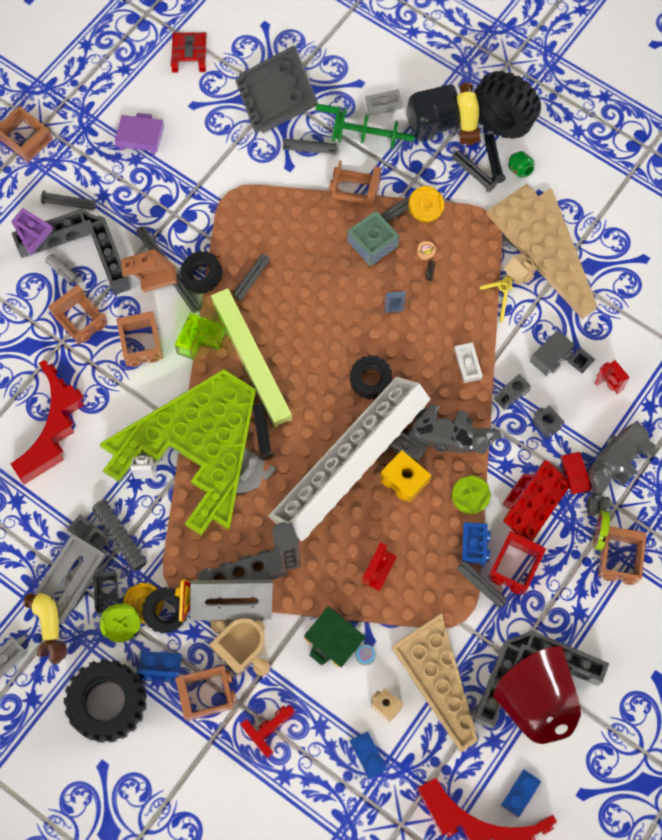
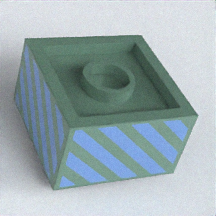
(373, 238)

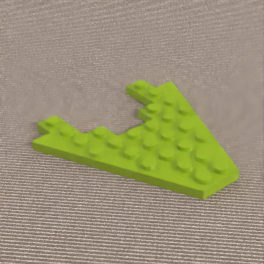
(204, 426)

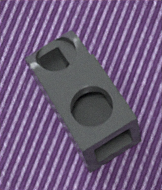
(512, 392)

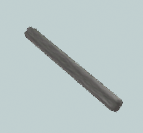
(179, 286)

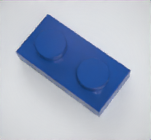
(368, 755)
(521, 793)

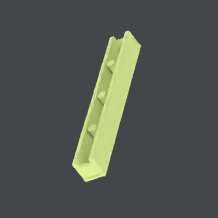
(251, 358)

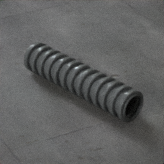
(119, 535)

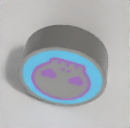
(365, 654)

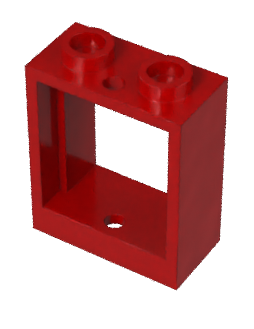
(525, 546)

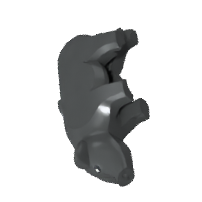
(616, 457)

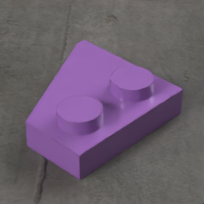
(31, 230)

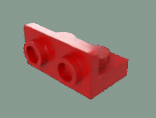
(614, 375)
(379, 568)

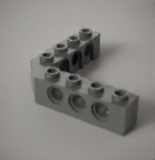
(78, 225)
(276, 562)
(579, 663)

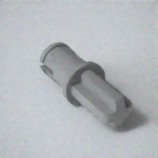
(61, 268)

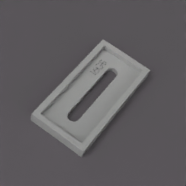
(71, 551)
(210, 589)

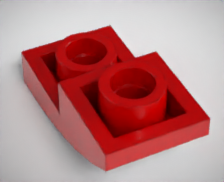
(576, 472)

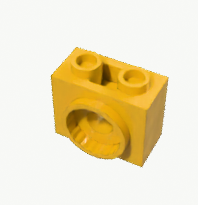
(405, 488)

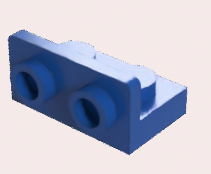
(475, 543)
(159, 665)

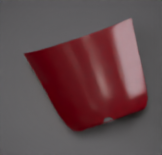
(539, 690)

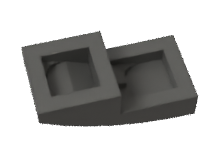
(88, 532)

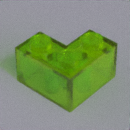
(199, 332)

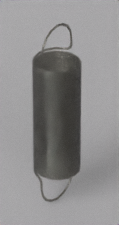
(430, 271)

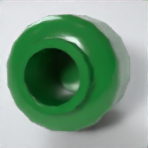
(521, 164)

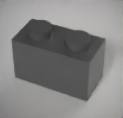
(552, 353)

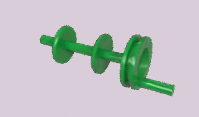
(340, 124)

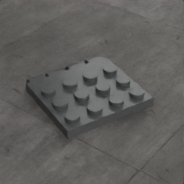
(276, 90)

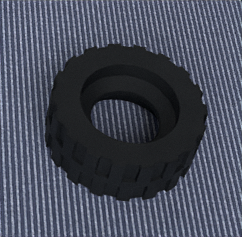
(192, 263)
(366, 363)
(152, 619)

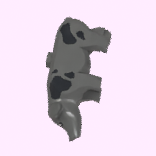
(450, 434)

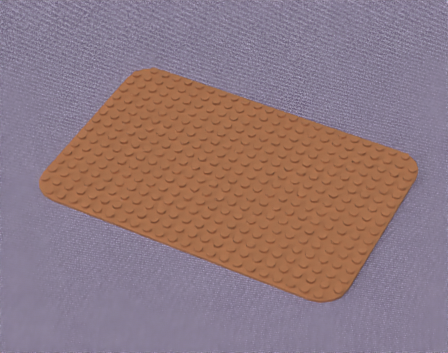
(312, 320)

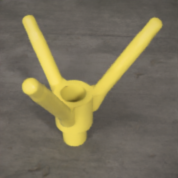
(504, 285)

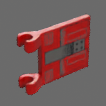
(188, 47)

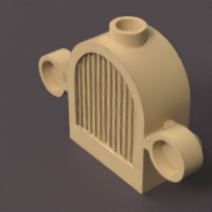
(240, 645)

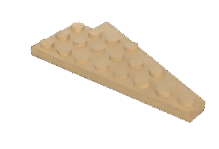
(542, 235)

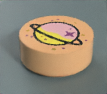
(426, 250)

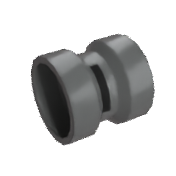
(595, 505)

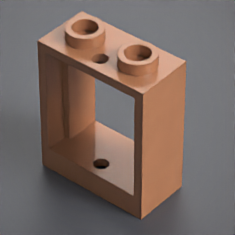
(33, 145)
(138, 322)
(626, 536)
(202, 675)

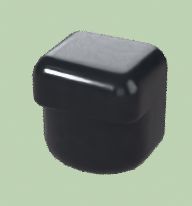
(433, 112)

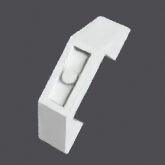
(143, 467)

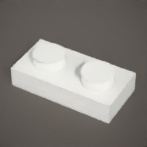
(468, 362)

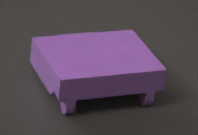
(139, 132)

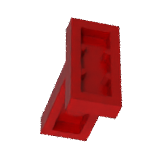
(267, 728)

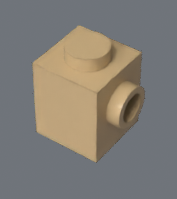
(521, 269)
(386, 704)

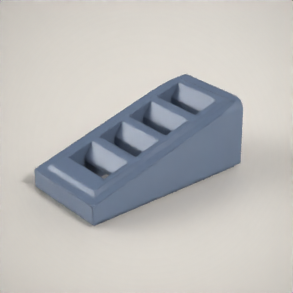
(394, 301)

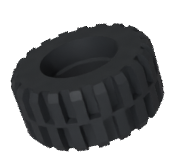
(507, 104)
(85, 682)

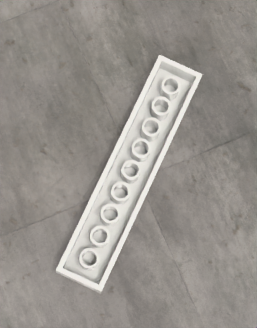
(350, 456)

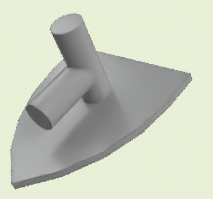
(252, 472)

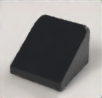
(581, 360)

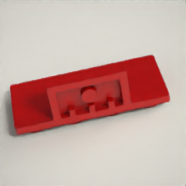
(534, 500)

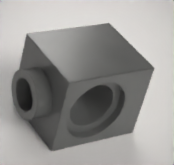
(547, 429)

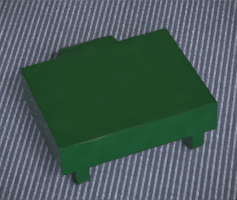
(333, 637)

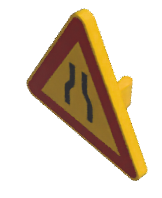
(184, 595)

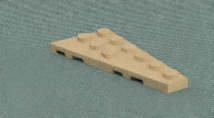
(433, 669)

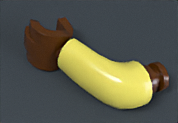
(469, 115)
(47, 611)

